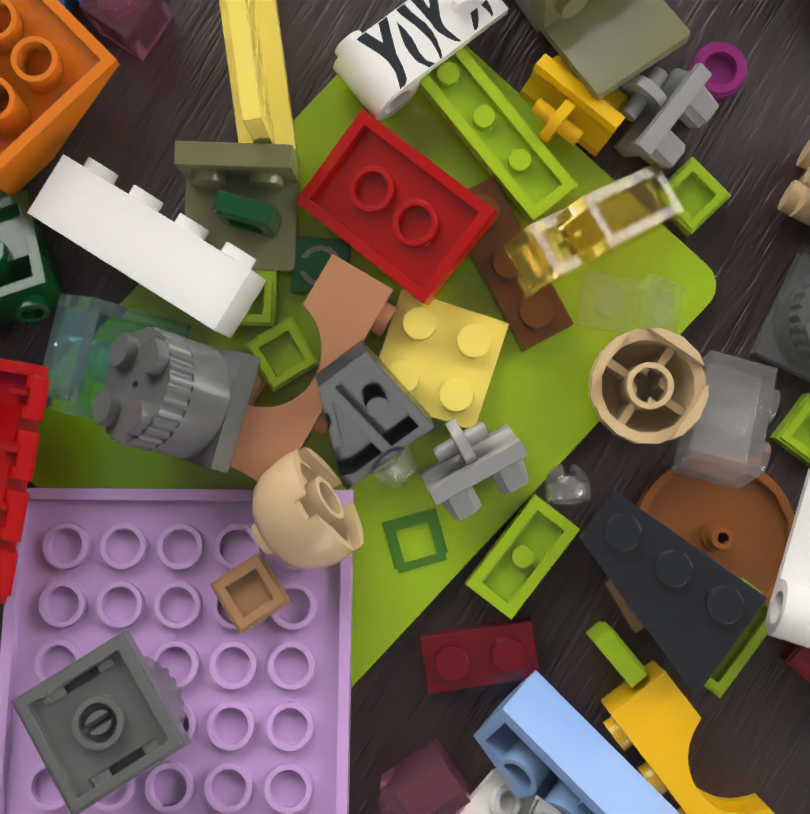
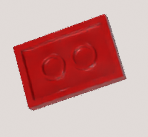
(396, 207)

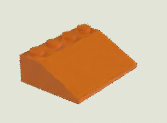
(46, 84)

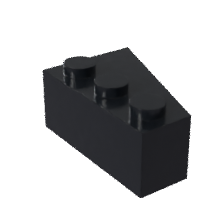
(674, 589)

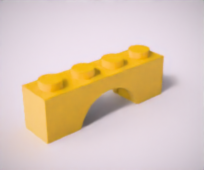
(660, 726)

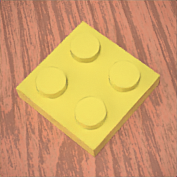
(443, 356)

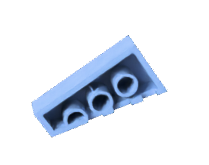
(559, 756)

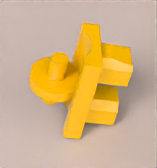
(569, 107)

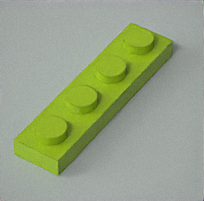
(497, 135)

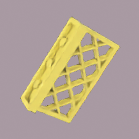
(257, 72)

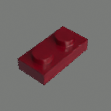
(479, 655)

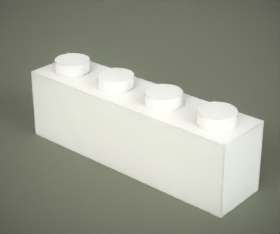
(148, 246)

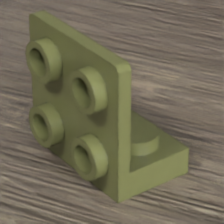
(609, 38)
(252, 171)

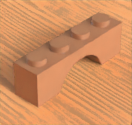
(346, 310)

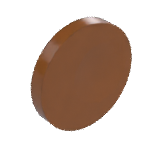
(734, 527)

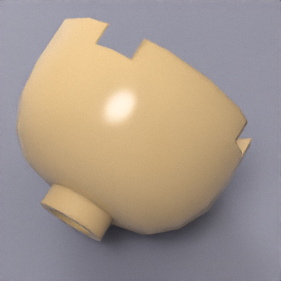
(648, 386)
(301, 514)

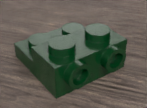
(27, 267)

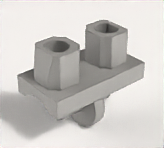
(656, 106)
(470, 459)

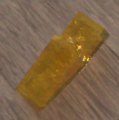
(593, 227)

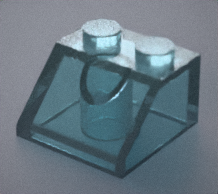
(81, 346)

